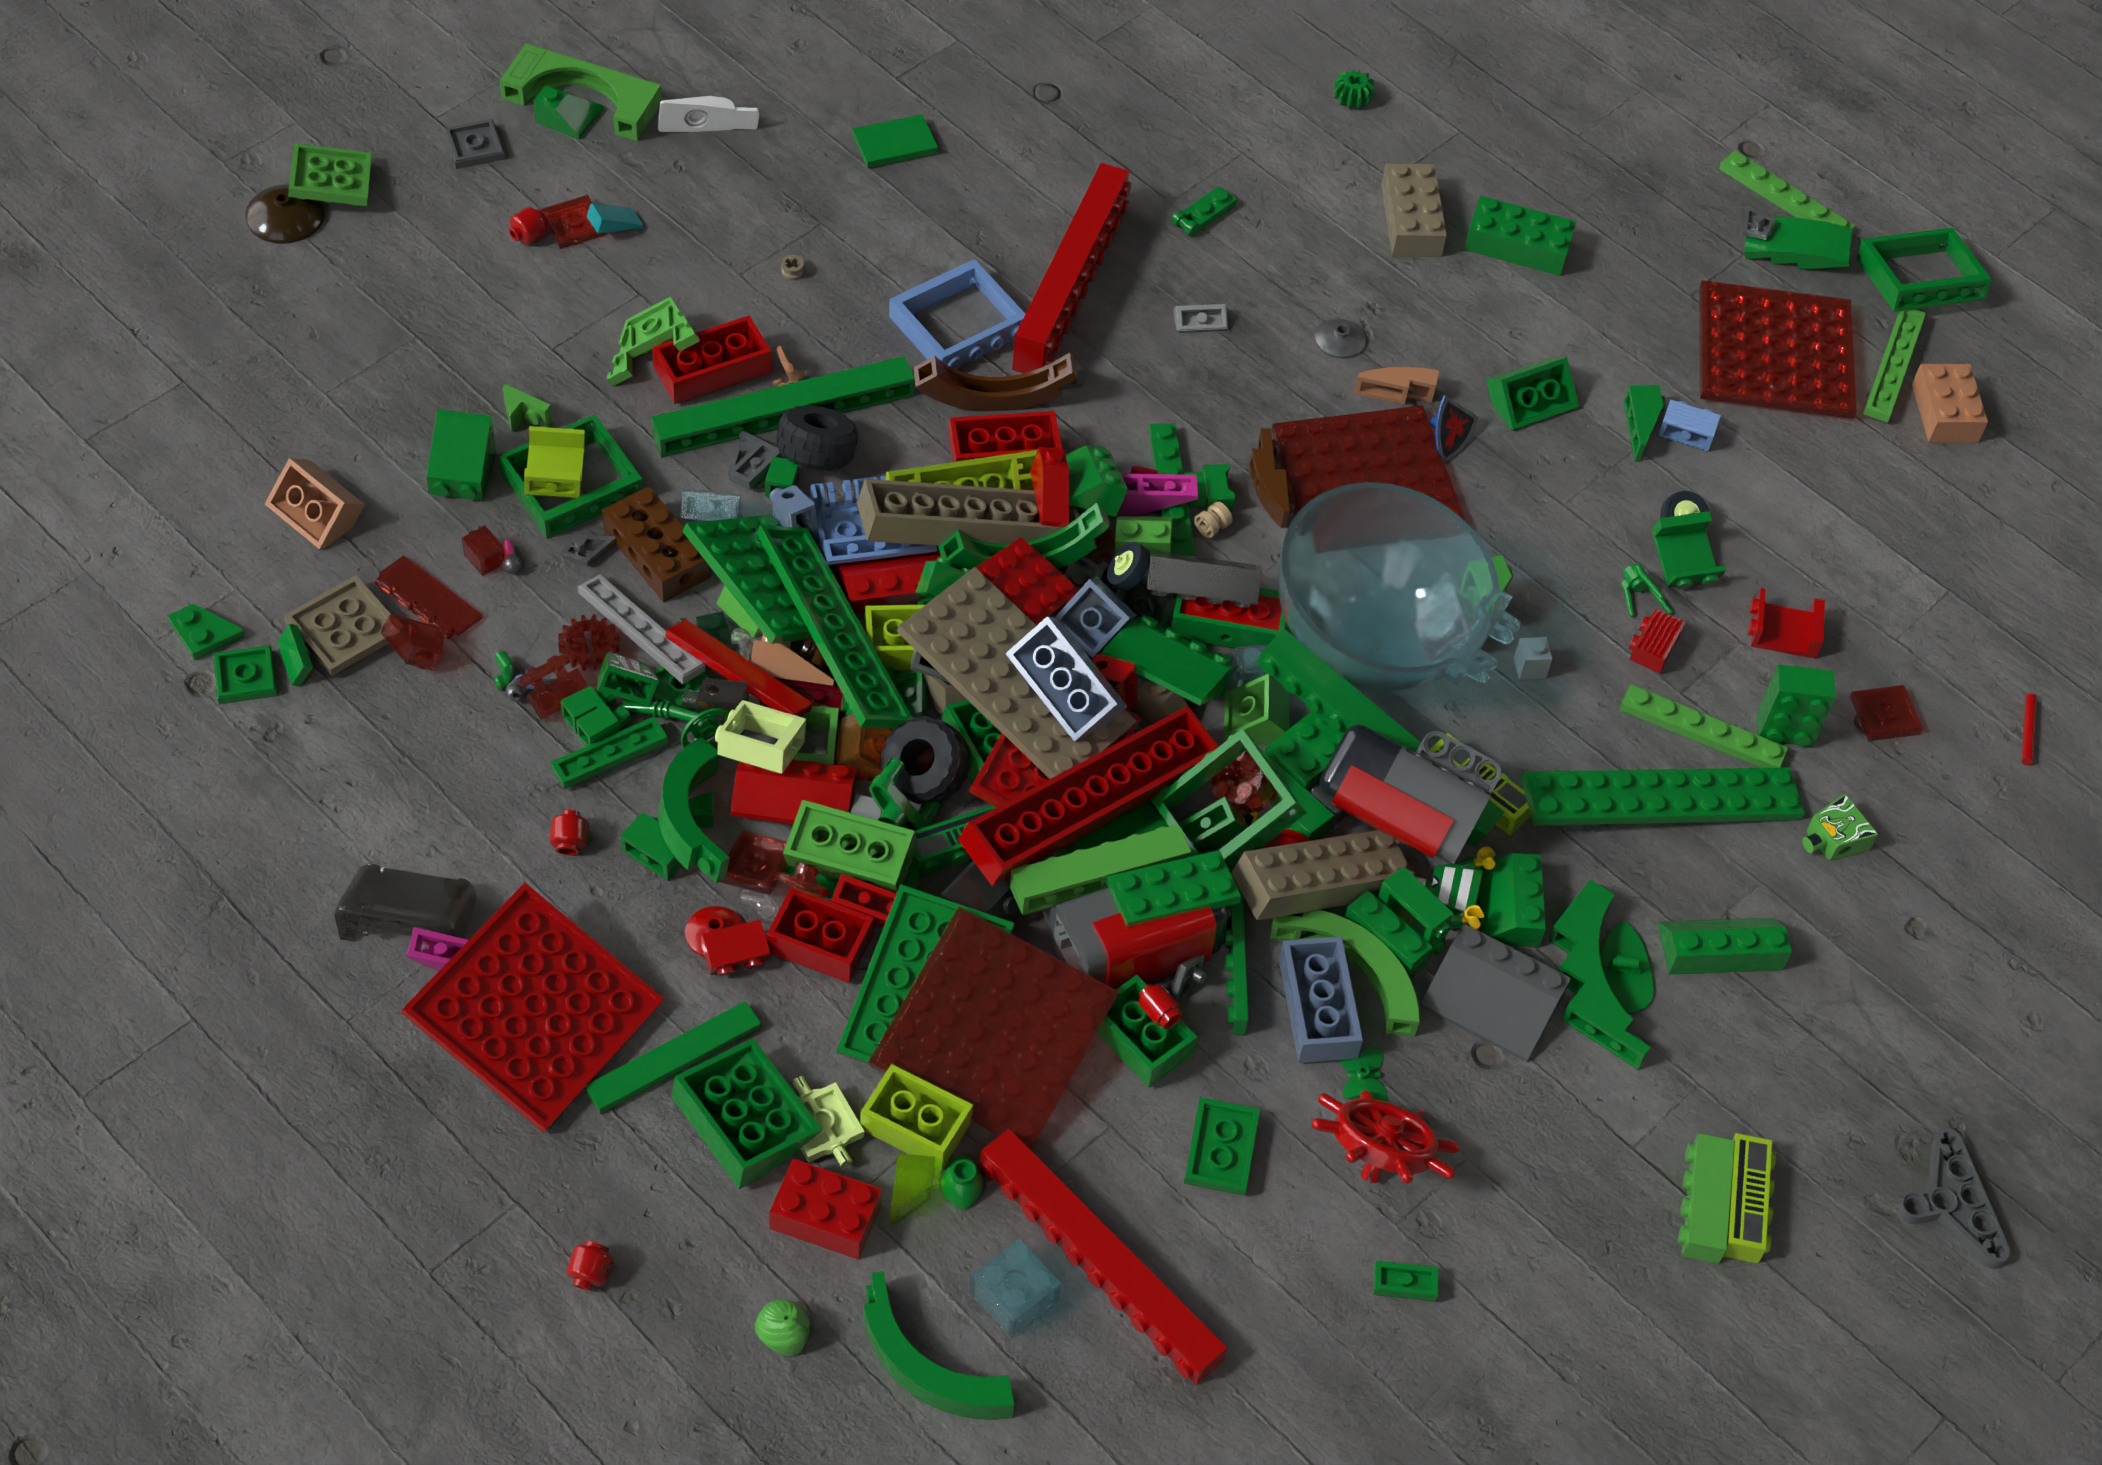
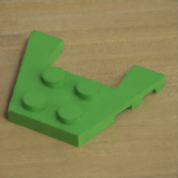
(647, 329)

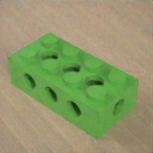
(848, 830)

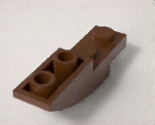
(1269, 480)

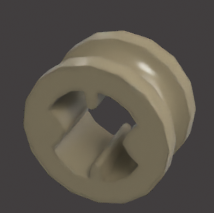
(792, 262)

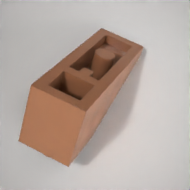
(785, 664)

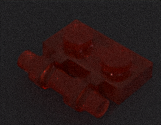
(548, 697)

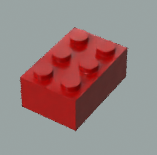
(820, 935)
(825, 1208)

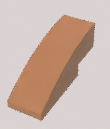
(1397, 384)

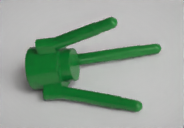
(1638, 580)

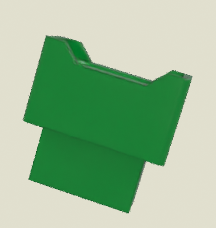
(1213, 486)

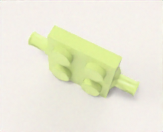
(834, 1117)

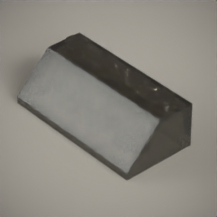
(1204, 578)

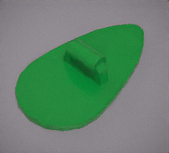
(1627, 968)

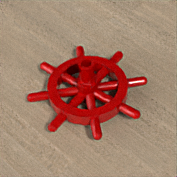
(1385, 1137)

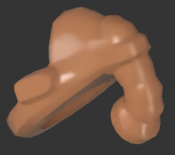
(793, 374)

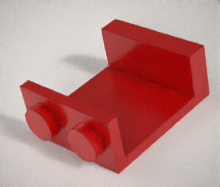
(1786, 628)

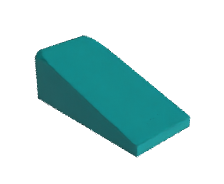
(612, 218)

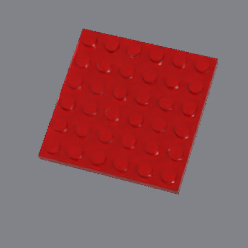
(533, 1007)

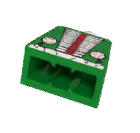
(623, 679)

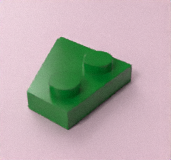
(203, 631)

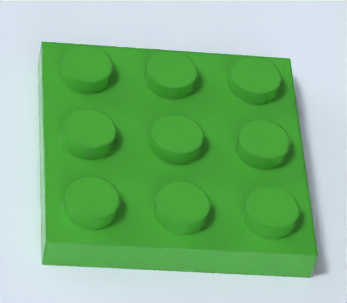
(330, 174)

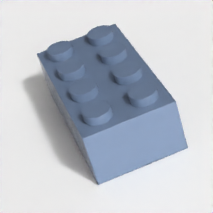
(1320, 999)

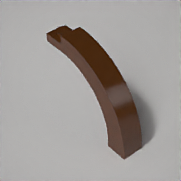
(994, 393)

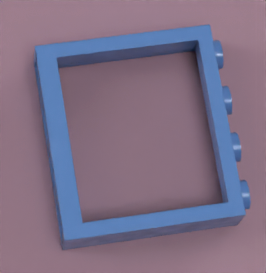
(942, 287)

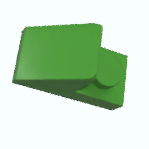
(524, 406)

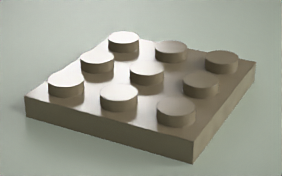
(341, 624)

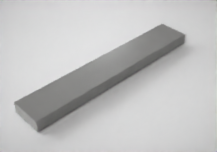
(640, 628)

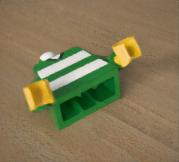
(1459, 885)

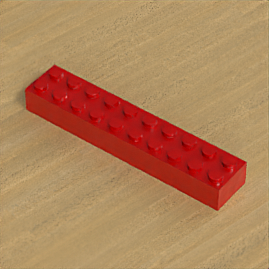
(1072, 269)
(1085, 796)

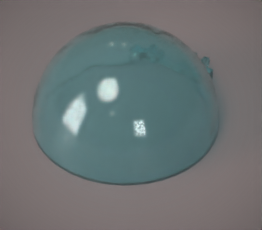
(1391, 588)

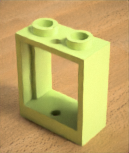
(785, 727)

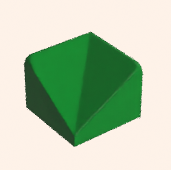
(702, 809)

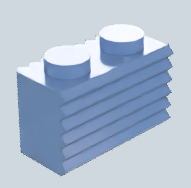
(1689, 425)

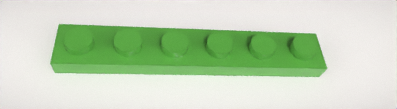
(1778, 190)
(1894, 364)
(1702, 728)

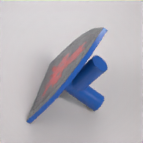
(1453, 428)

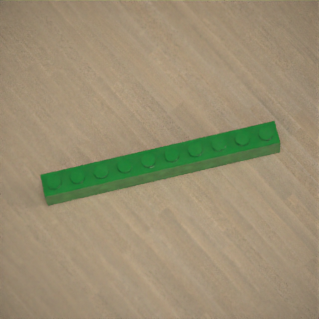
(762, 409)
(1342, 704)

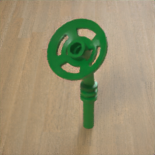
(700, 724)

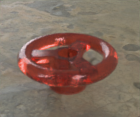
(803, 879)

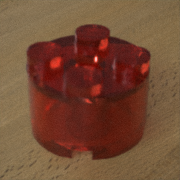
(1244, 784)

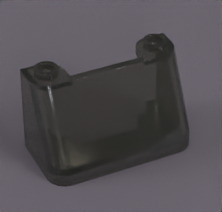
(403, 900)

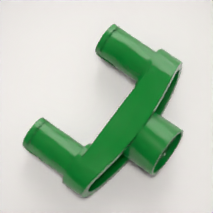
(894, 805)

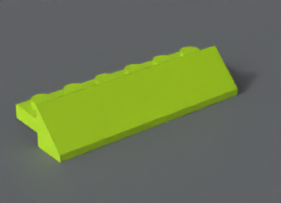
(1000, 471)

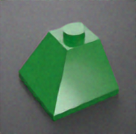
(565, 111)

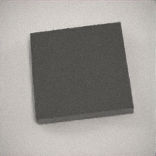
(474, 143)

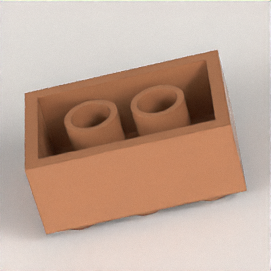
(1949, 403)

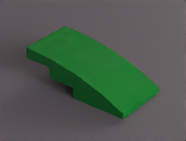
(1803, 242)

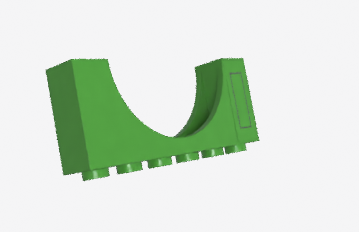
(536, 67)

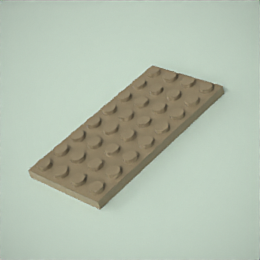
(967, 641)

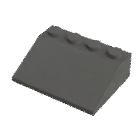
(1495, 992)

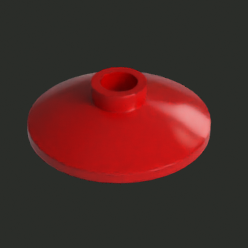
(702, 921)

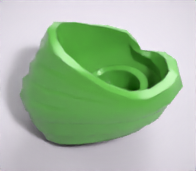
(783, 1327)

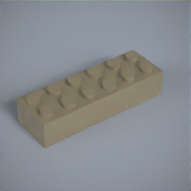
(1316, 873)

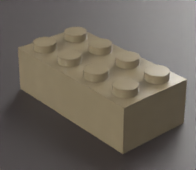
(1413, 210)

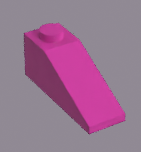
(1156, 492)
(433, 948)

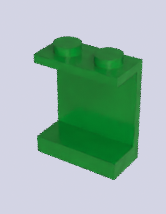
(1686, 550)

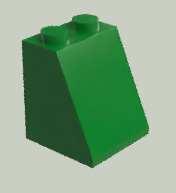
(461, 455)

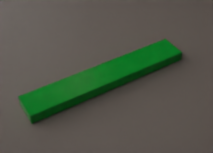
(672, 1057)

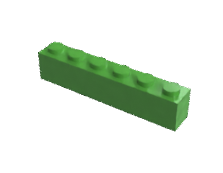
(1086, 870)

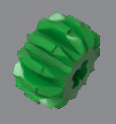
(1354, 89)

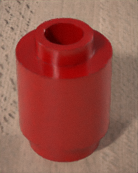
(1160, 1006)

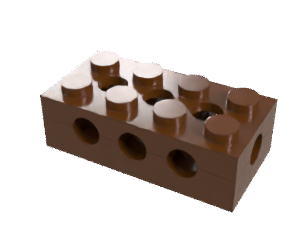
(655, 544)

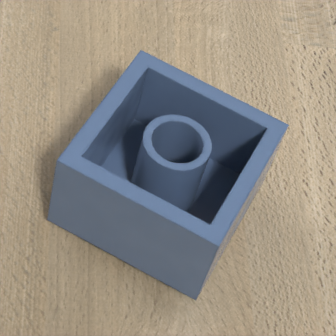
(1095, 616)

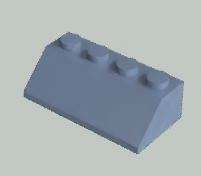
(1066, 679)

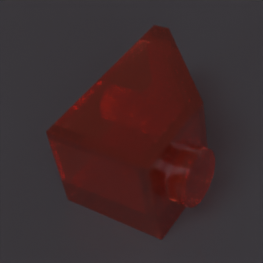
(414, 641)

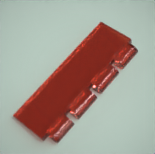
(427, 597)

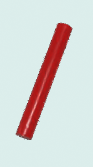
(2029, 729)

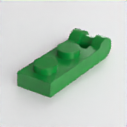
(1204, 211)

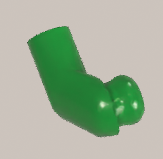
(507, 669)

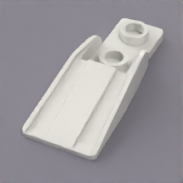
(704, 115)

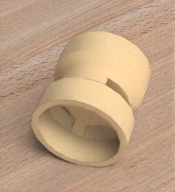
(1211, 521)

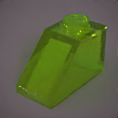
(912, 1184)

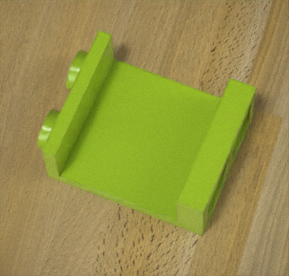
(554, 462)

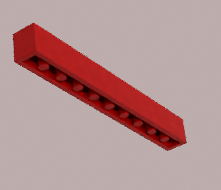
(1102, 1257)

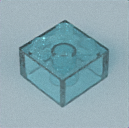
(1015, 1287)

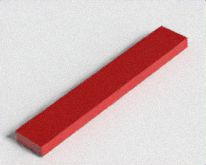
(737, 668)

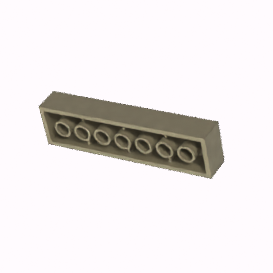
(933, 512)

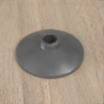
(1340, 338)

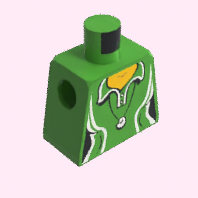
(1839, 831)

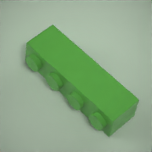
(1707, 1198)

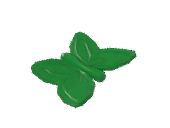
(1362, 1075)

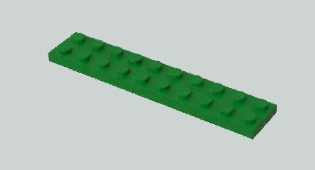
(834, 627)
(1661, 796)

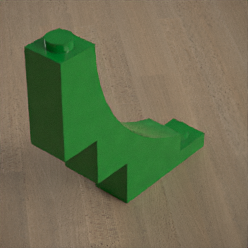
(1594, 1007)

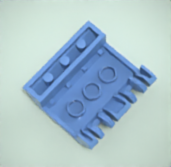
(842, 531)

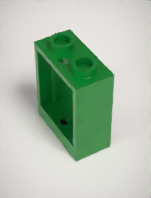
(1417, 907)

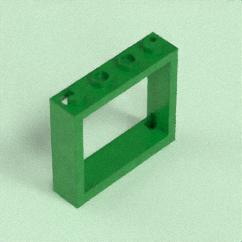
(1927, 293)
(583, 507)
(1259, 832)

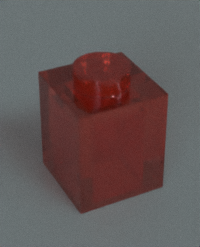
(483, 550)

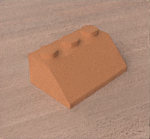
(313, 503)

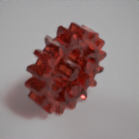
(602, 636)

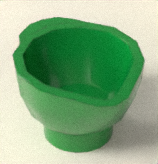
(962, 1182)

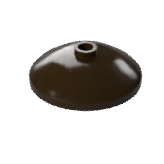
(283, 218)

